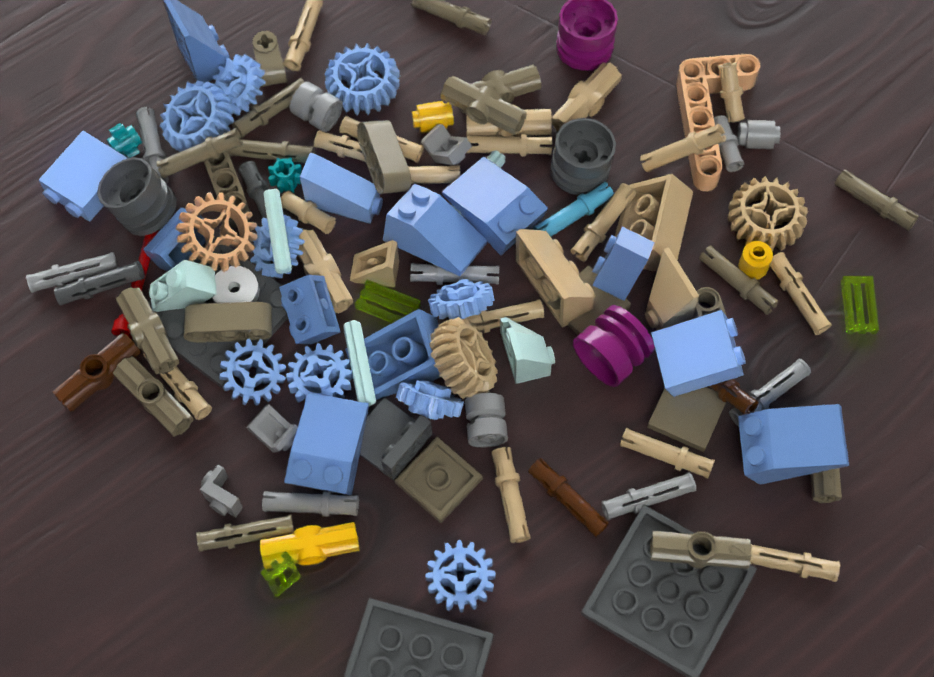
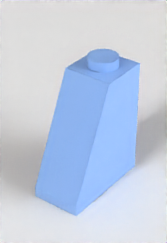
(339, 190)

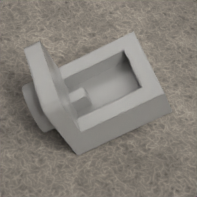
(444, 147)
(273, 430)
(220, 499)

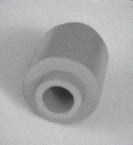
(758, 134)

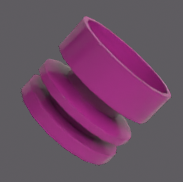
(586, 33)
(613, 345)

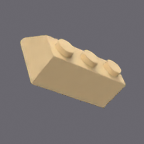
(658, 214)
(553, 274)

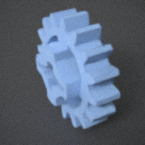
(240, 81)
(263, 249)
(461, 299)
(316, 364)
(241, 368)
(429, 399)
(448, 576)

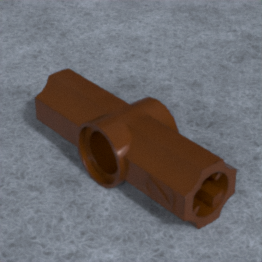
(83, 385)

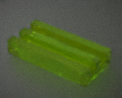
(390, 294)
(861, 327)
(278, 572)

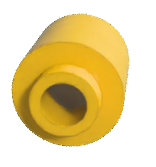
(431, 114)
(755, 259)

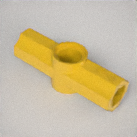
(311, 544)

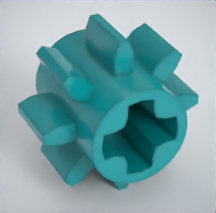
(124, 140)
(285, 174)

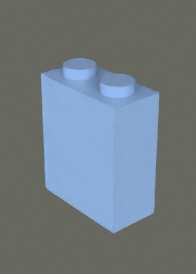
(77, 174)
(698, 353)

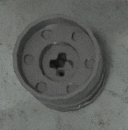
(582, 155)
(137, 196)

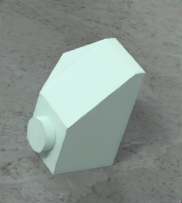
(526, 351)

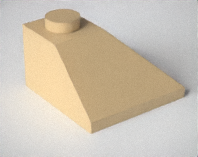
(672, 295)

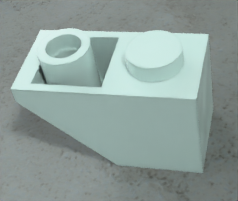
(183, 286)

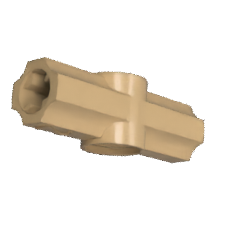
(588, 96)
(536, 123)
(320, 263)

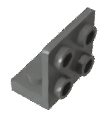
(393, 438)

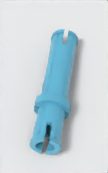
(582, 206)

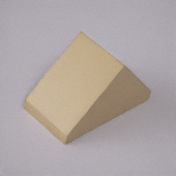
(377, 265)

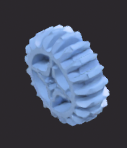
(366, 87)
(196, 114)

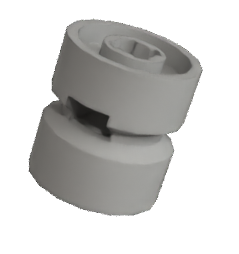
(317, 107)
(486, 418)

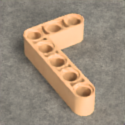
(700, 111)

